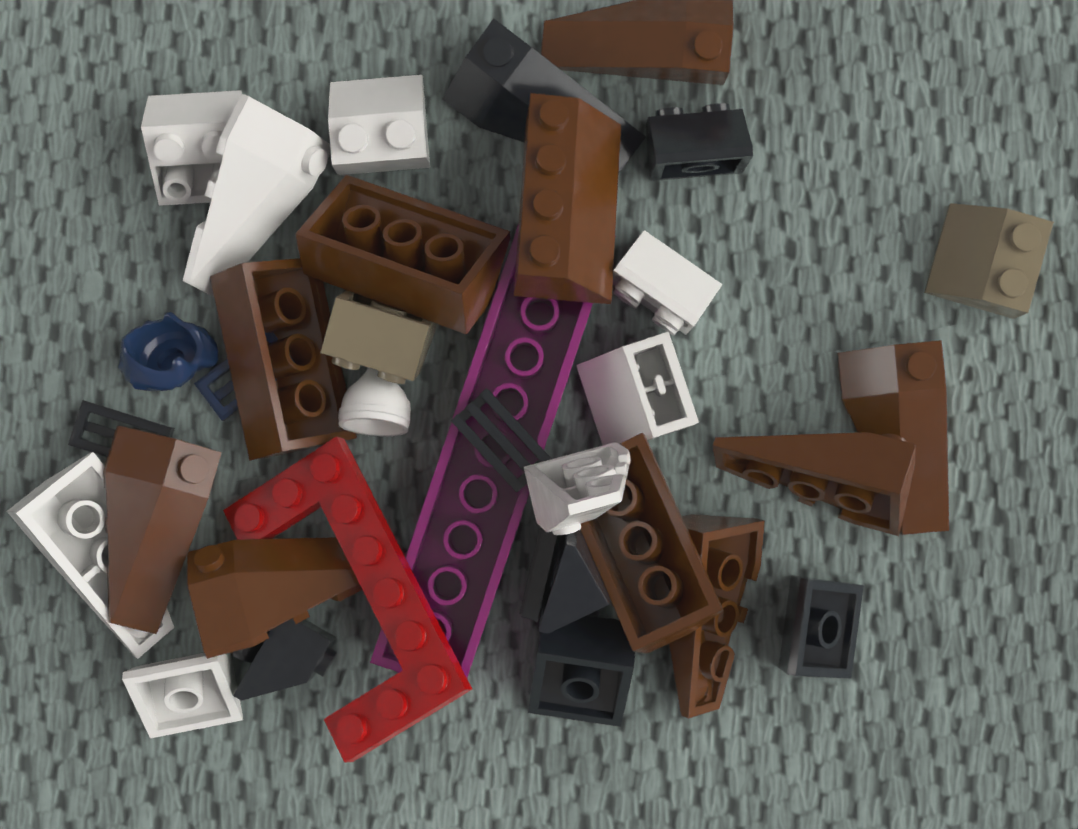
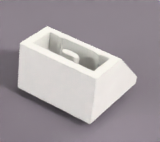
(183, 140)
(664, 284)
(637, 391)

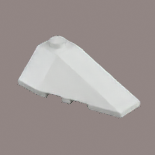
(261, 179)
(577, 487)
(68, 527)

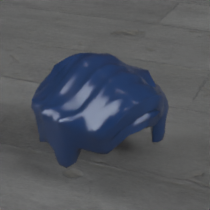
(165, 353)

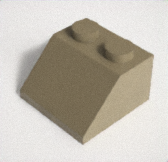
(989, 258)
(377, 338)

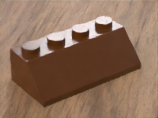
(567, 201)
(403, 253)
(306, 399)
(650, 558)

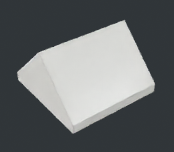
(184, 693)

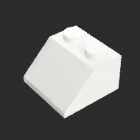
(378, 125)

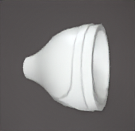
(375, 407)

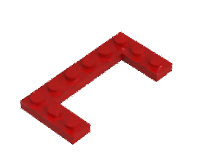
(430, 669)

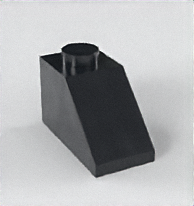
(288, 659)

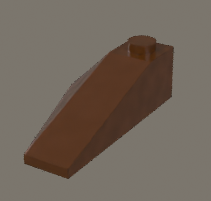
(646, 40)
(905, 394)
(853, 471)
(153, 511)
(259, 583)
(703, 659)

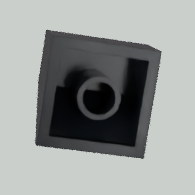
(697, 143)
(583, 672)

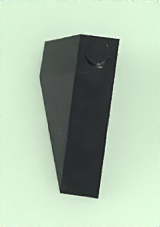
(497, 84)

